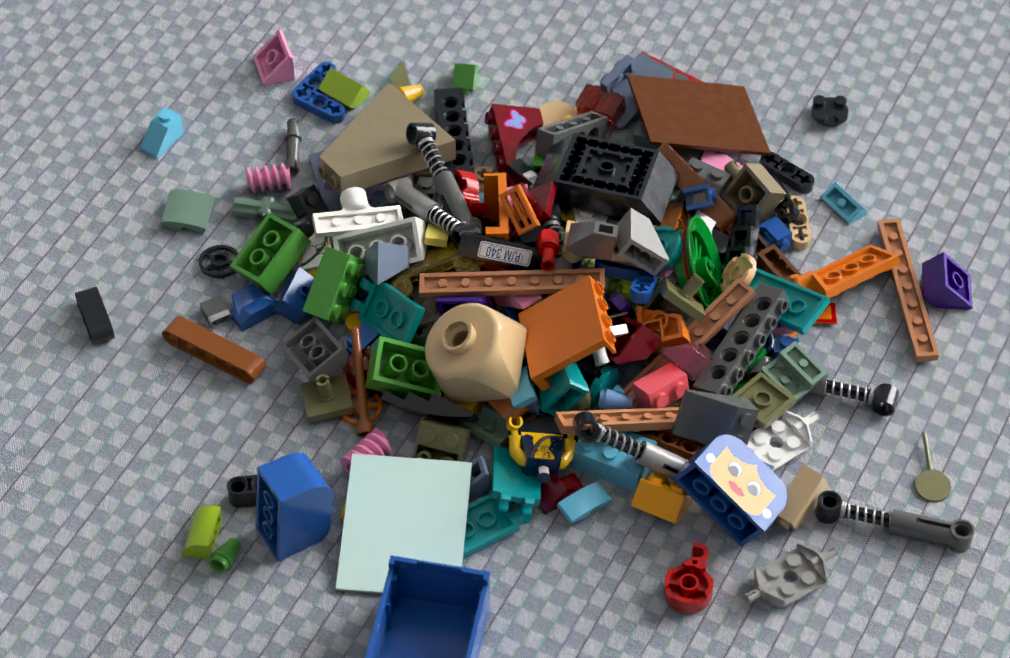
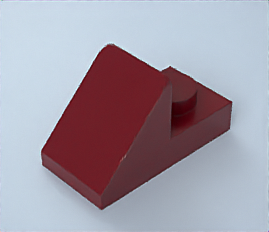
(556, 490)

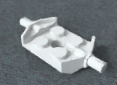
(788, 430)

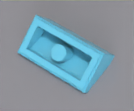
(843, 203)

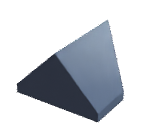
(385, 261)
(479, 478)

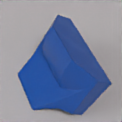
(251, 307)

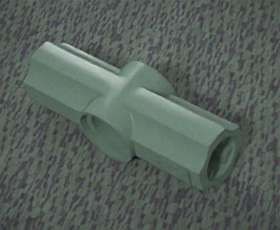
(260, 208)

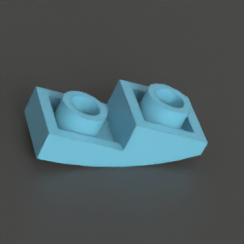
(526, 392)
(583, 502)

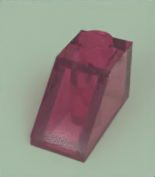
(689, 358)

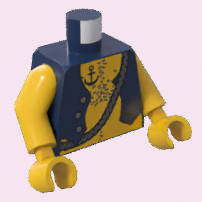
(540, 452)

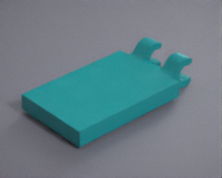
(388, 311)
(510, 483)
(489, 525)

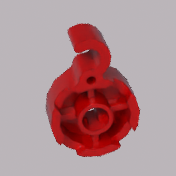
(469, 187)
(691, 575)

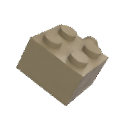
(752, 187)

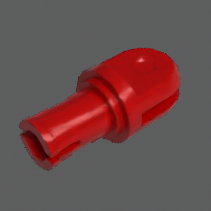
(548, 248)

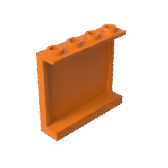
(494, 186)
(566, 329)

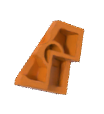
(667, 327)

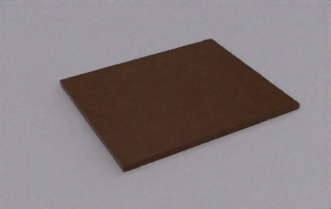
(697, 115)

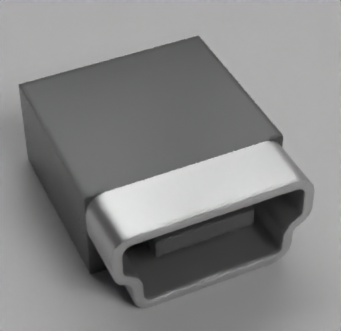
(215, 311)

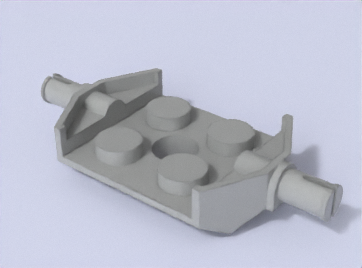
(803, 564)

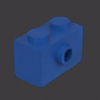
(294, 296)

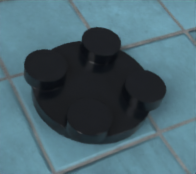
(829, 110)

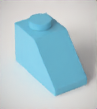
(162, 132)

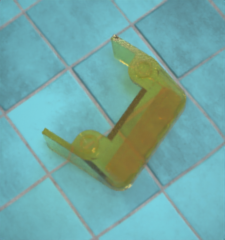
(435, 261)

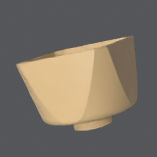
(476, 354)

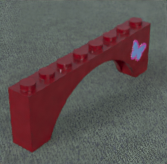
(508, 131)

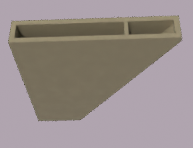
(376, 144)

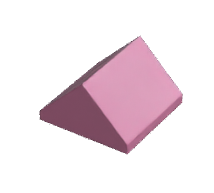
(275, 60)

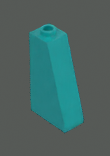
(565, 391)

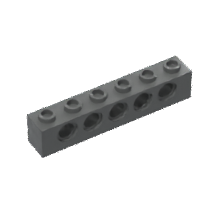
(743, 341)

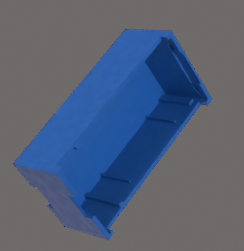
(430, 611)

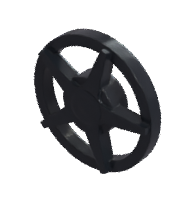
(218, 261)

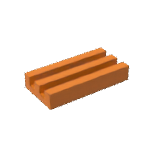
(528, 227)

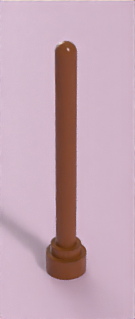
(364, 423)

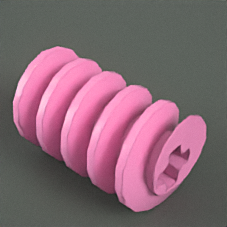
(268, 178)
(373, 444)

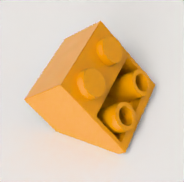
(661, 498)

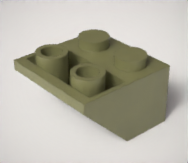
(441, 440)

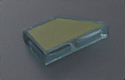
(399, 76)

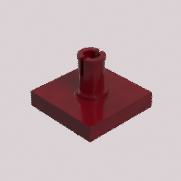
(541, 201)

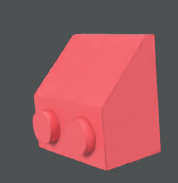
(660, 387)

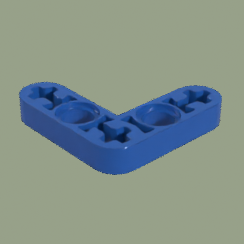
(331, 110)
(643, 282)

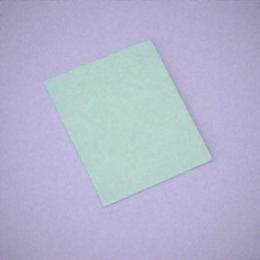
(402, 511)

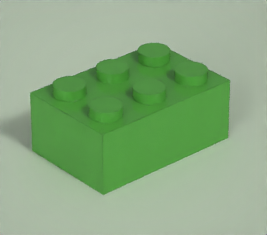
(270, 253)
(334, 285)
(400, 369)

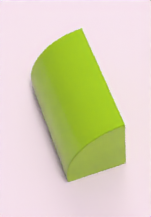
(343, 89)
(203, 532)

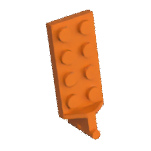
(848, 271)

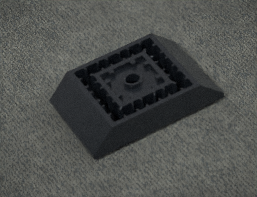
(609, 177)

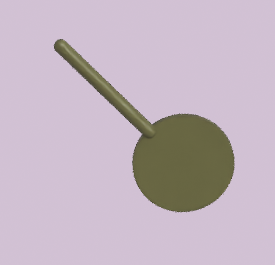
(932, 484)

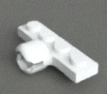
(355, 215)

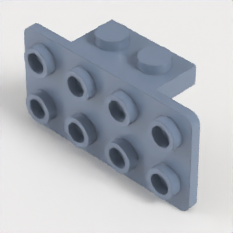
(617, 81)

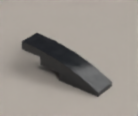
(745, 234)
(435, 408)

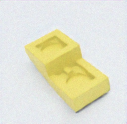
(435, 236)

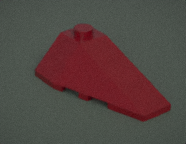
(635, 344)

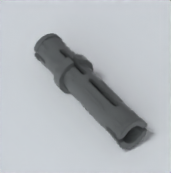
(293, 141)

